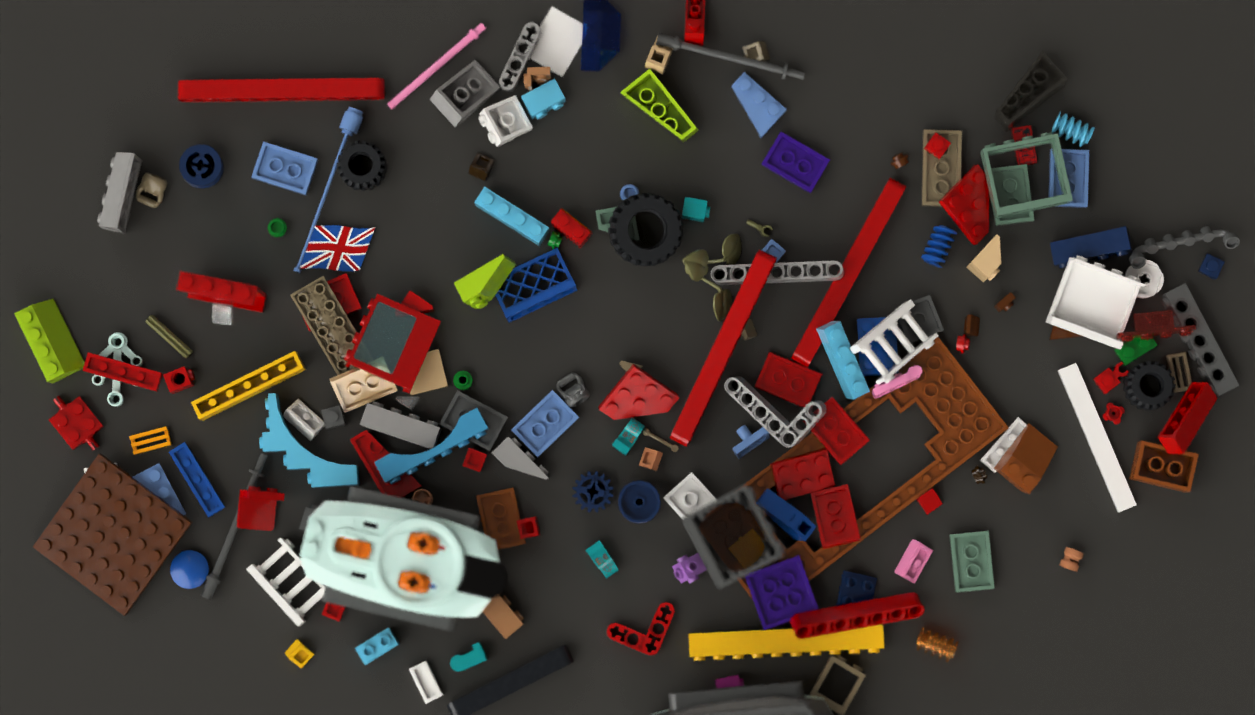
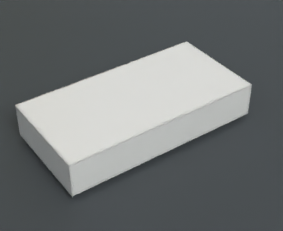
(426, 682)

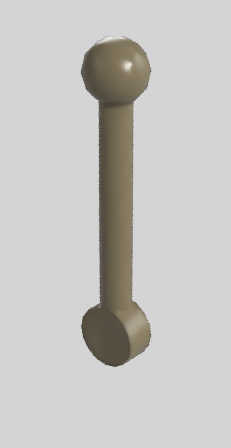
(674, 448)

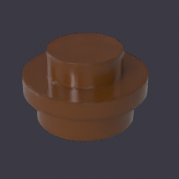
(899, 160)

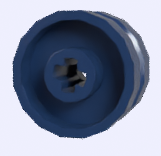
(645, 492)

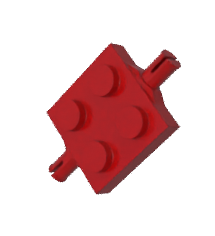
(76, 423)

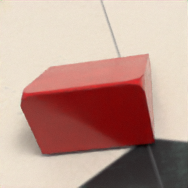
(929, 501)
(528, 527)

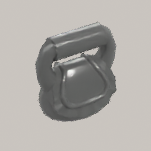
(574, 395)

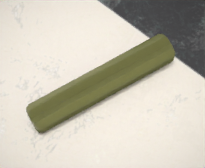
(170, 337)

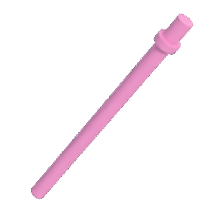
(473, 34)

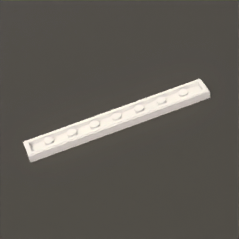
(1097, 437)

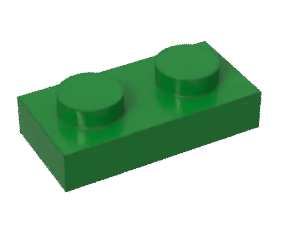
(1134, 349)

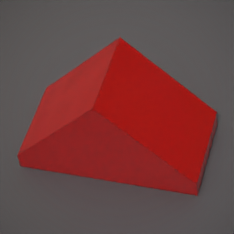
(417, 303)

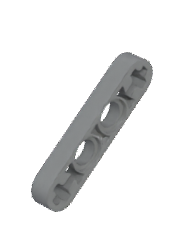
(516, 55)

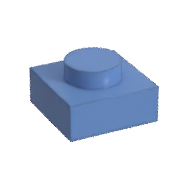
(774, 249)

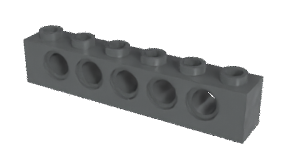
(1227, 380)

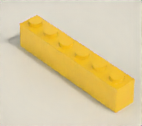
(248, 386)

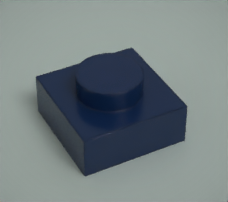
(1211, 266)

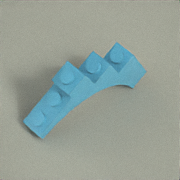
(280, 439)

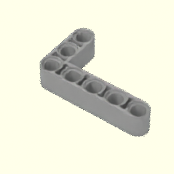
(772, 414)

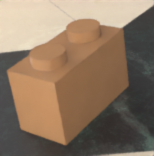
(503, 617)

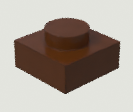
(1005, 303)

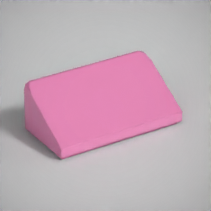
(913, 561)

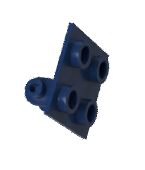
(855, 588)

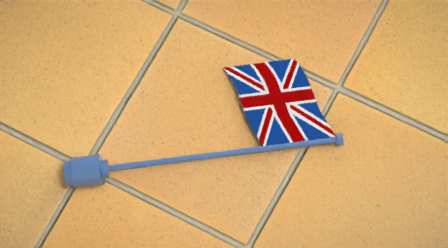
(335, 245)

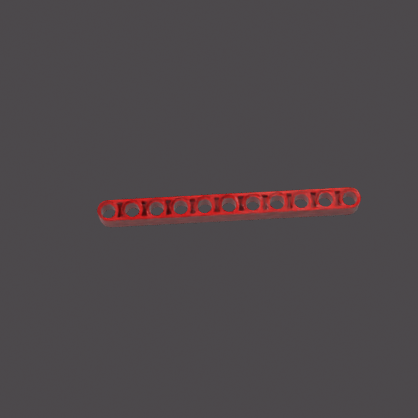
(281, 89)
(852, 266)
(723, 348)

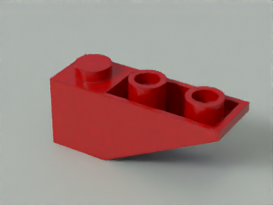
(694, 22)

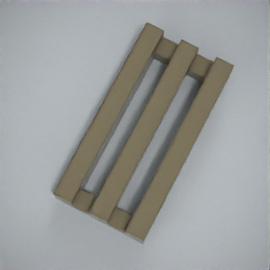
(1186, 369)

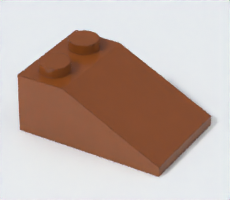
(1026, 459)

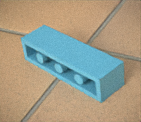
(512, 216)
(843, 360)

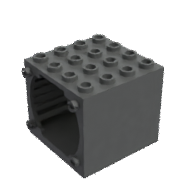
(745, 497)

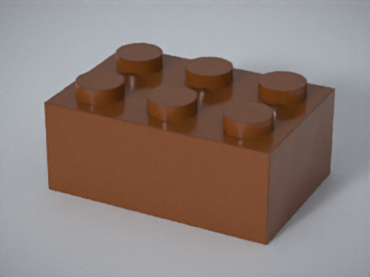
(1161, 469)

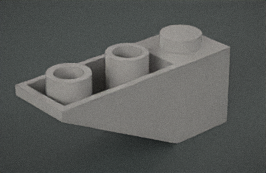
(514, 458)

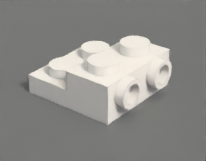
(505, 121)

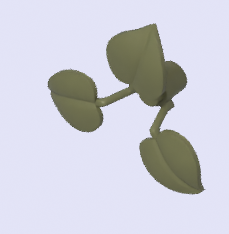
(697, 267)

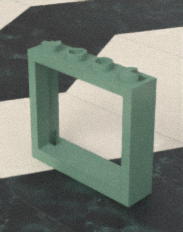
(1027, 142)

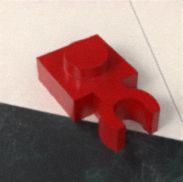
(1109, 379)

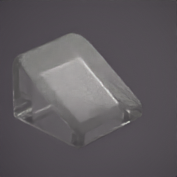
(408, 401)

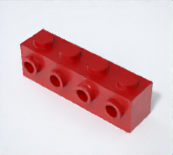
(1187, 418)

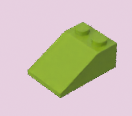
(484, 282)

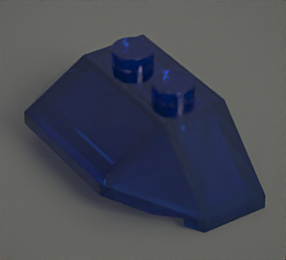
(599, 34)

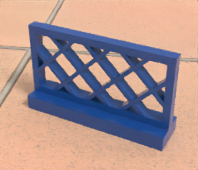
(542, 298)

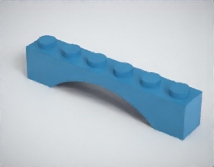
(467, 427)

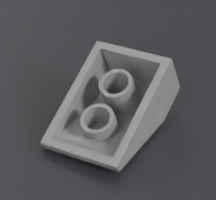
(464, 93)

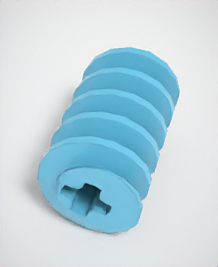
(1072, 129)

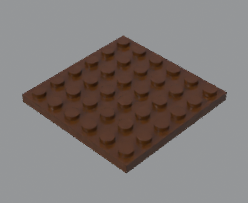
(112, 534)

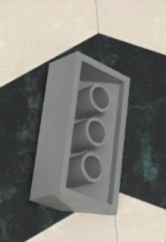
(120, 192)

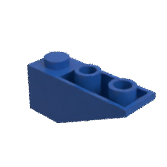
(786, 516)

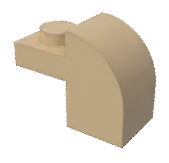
(658, 58)

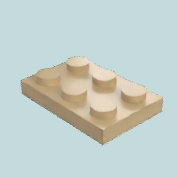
(359, 388)

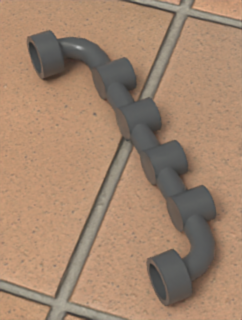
(1138, 260)

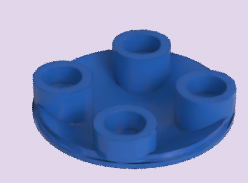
(189, 569)

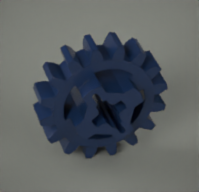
(601, 493)

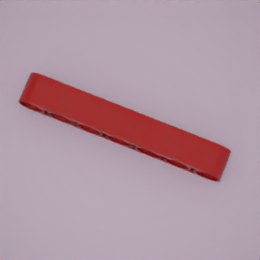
(857, 615)

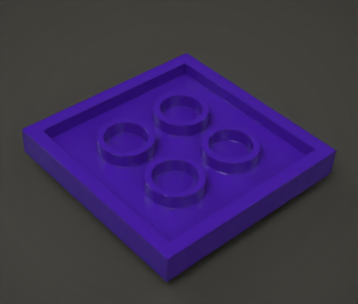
(780, 592)

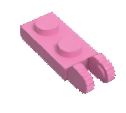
(899, 381)

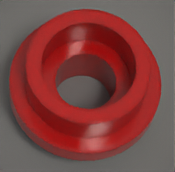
(962, 343)

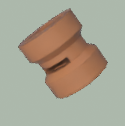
(423, 495)
(1071, 554)

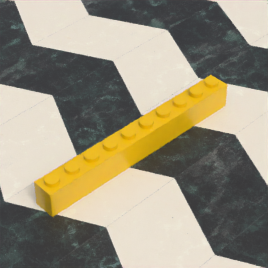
(782, 641)

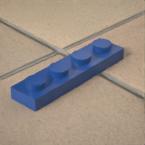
(197, 479)

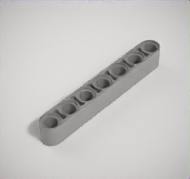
(786, 276)

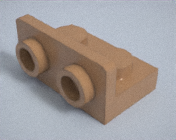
(536, 75)

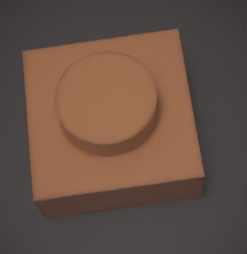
(650, 459)

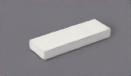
(1000, 447)

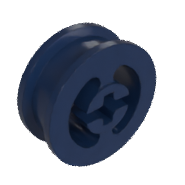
(199, 180)

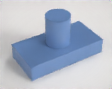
(750, 440)

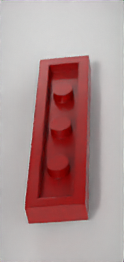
(122, 372)

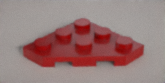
(969, 204)
(638, 396)

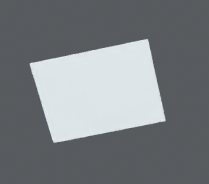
(558, 41)

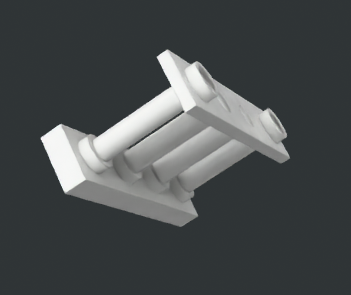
(877, 334)
(258, 573)

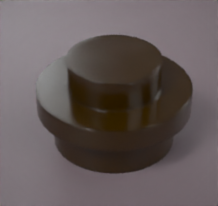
(979, 475)

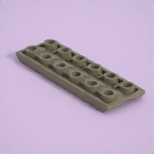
(326, 321)

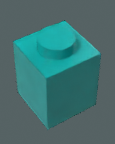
(695, 209)

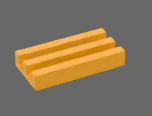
(134, 444)

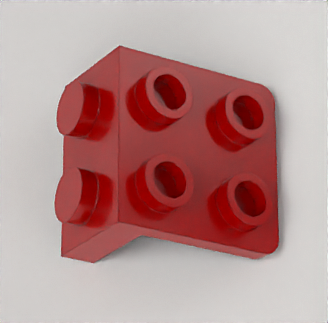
(258, 508)

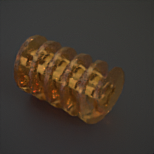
(935, 644)

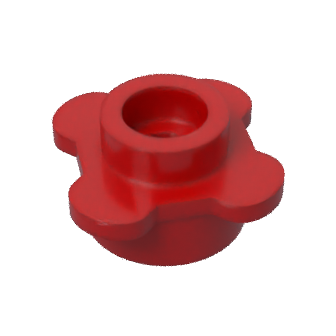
(1118, 413)

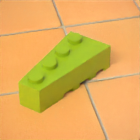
(658, 103)

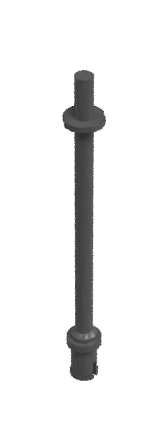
(676, 44)
(214, 578)

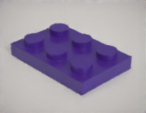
(795, 162)

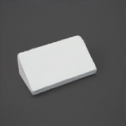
(304, 419)

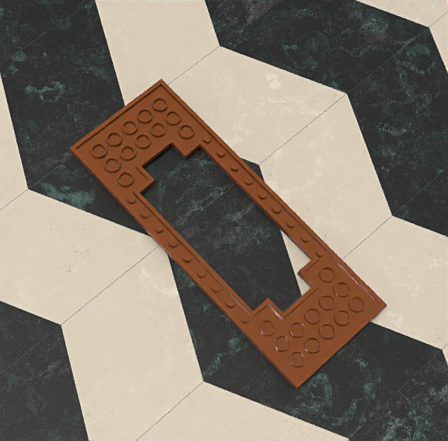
(949, 402)

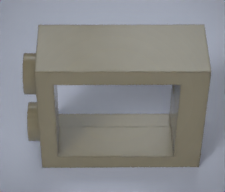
(841, 662)

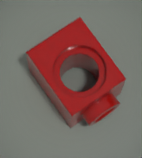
(170, 379)

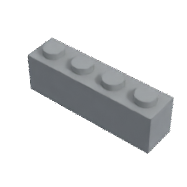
(400, 426)

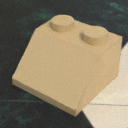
(986, 263)

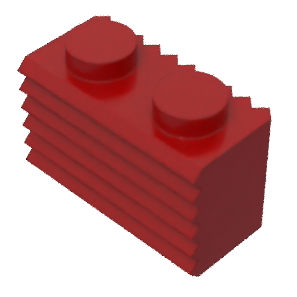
(571, 228)

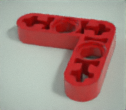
(643, 639)

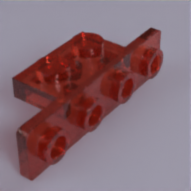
(1154, 324)

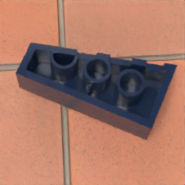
(1092, 246)

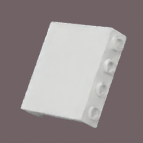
(1094, 301)

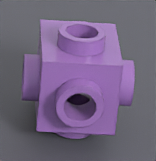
(688, 568)

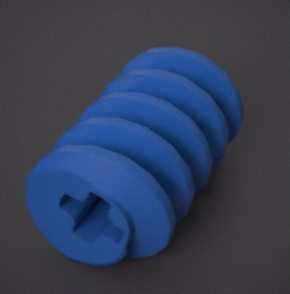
(938, 245)

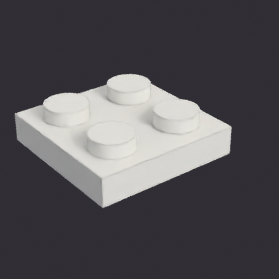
(689, 496)

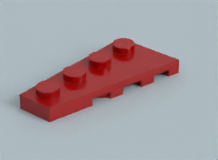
(370, 451)

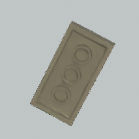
(941, 174)

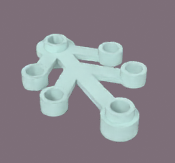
(117, 355)

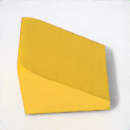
(299, 653)

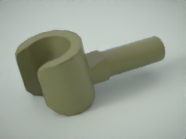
(759, 227)

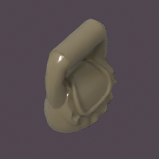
(154, 185)

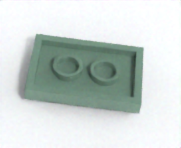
(1012, 188)
(971, 561)

